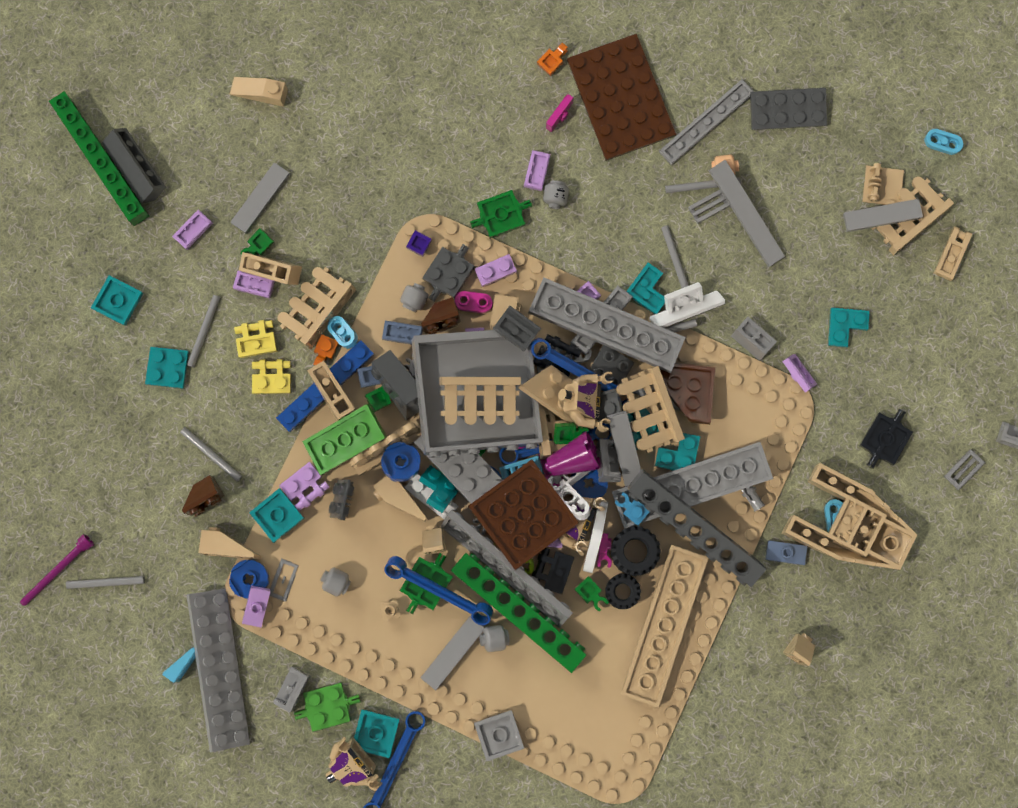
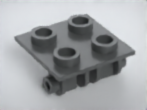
(612, 361)
(337, 507)

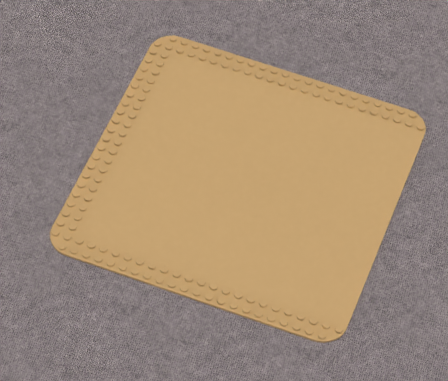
(568, 721)

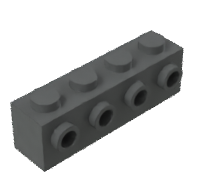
(133, 165)

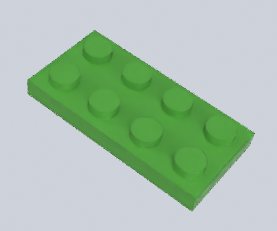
(344, 439)

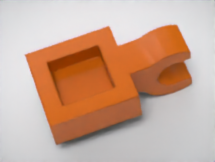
(552, 60)
(325, 349)

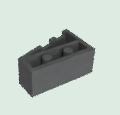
(397, 383)

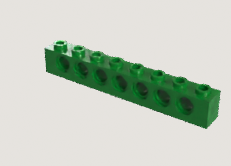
(99, 158)
(568, 661)

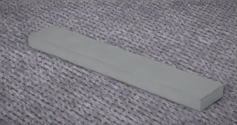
(706, 122)
(746, 213)

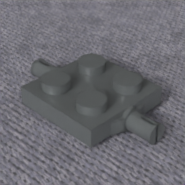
(448, 272)

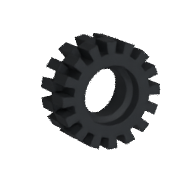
(622, 603)

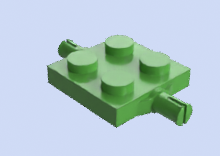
(327, 707)

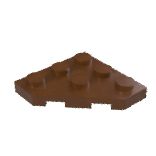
(691, 390)

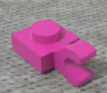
(605, 545)

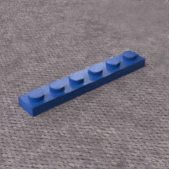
(311, 398)

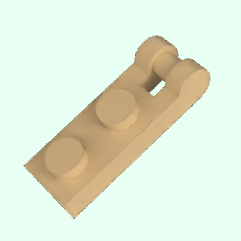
(952, 254)

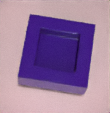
(419, 243)

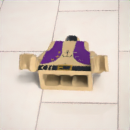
(583, 400)
(576, 535)
(351, 765)

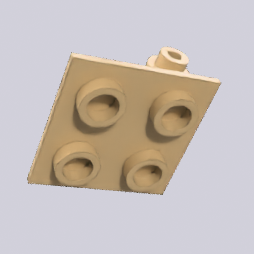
(882, 184)

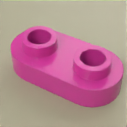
(472, 304)

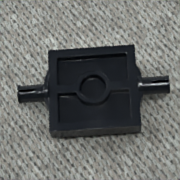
(886, 438)

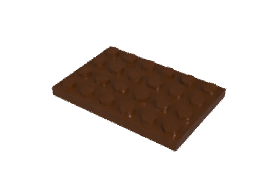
(621, 97)

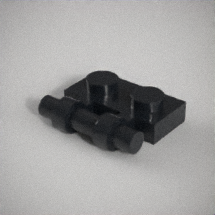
(556, 342)
(558, 572)

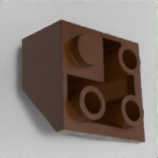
(441, 315)
(202, 495)

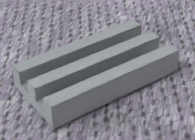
(694, 213)
(952, 481)
(277, 576)

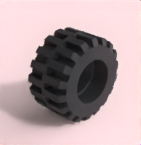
(647, 538)

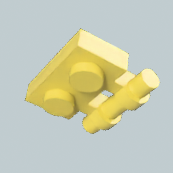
(256, 344)
(271, 383)

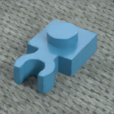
(634, 510)

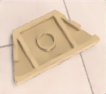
(545, 389)

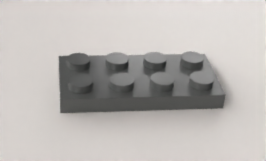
(788, 108)

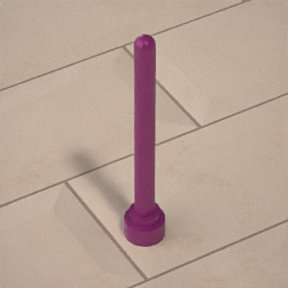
(82, 545)

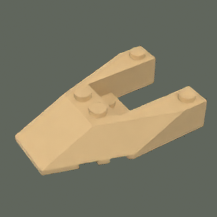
(863, 529)

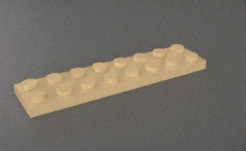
(664, 626)

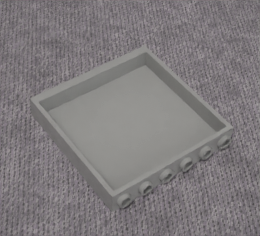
(472, 355)

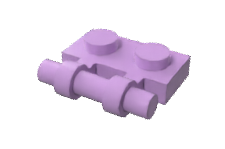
(300, 482)

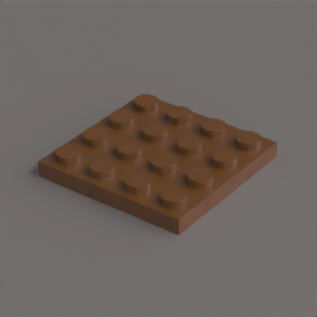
(523, 514)

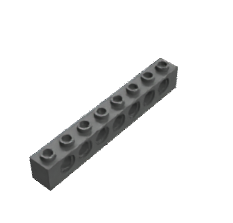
(747, 575)

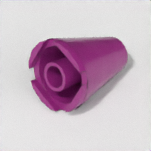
(574, 457)

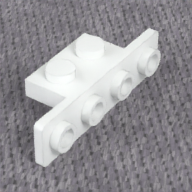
(685, 304)

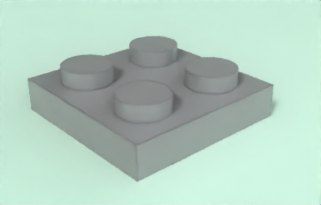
(499, 735)

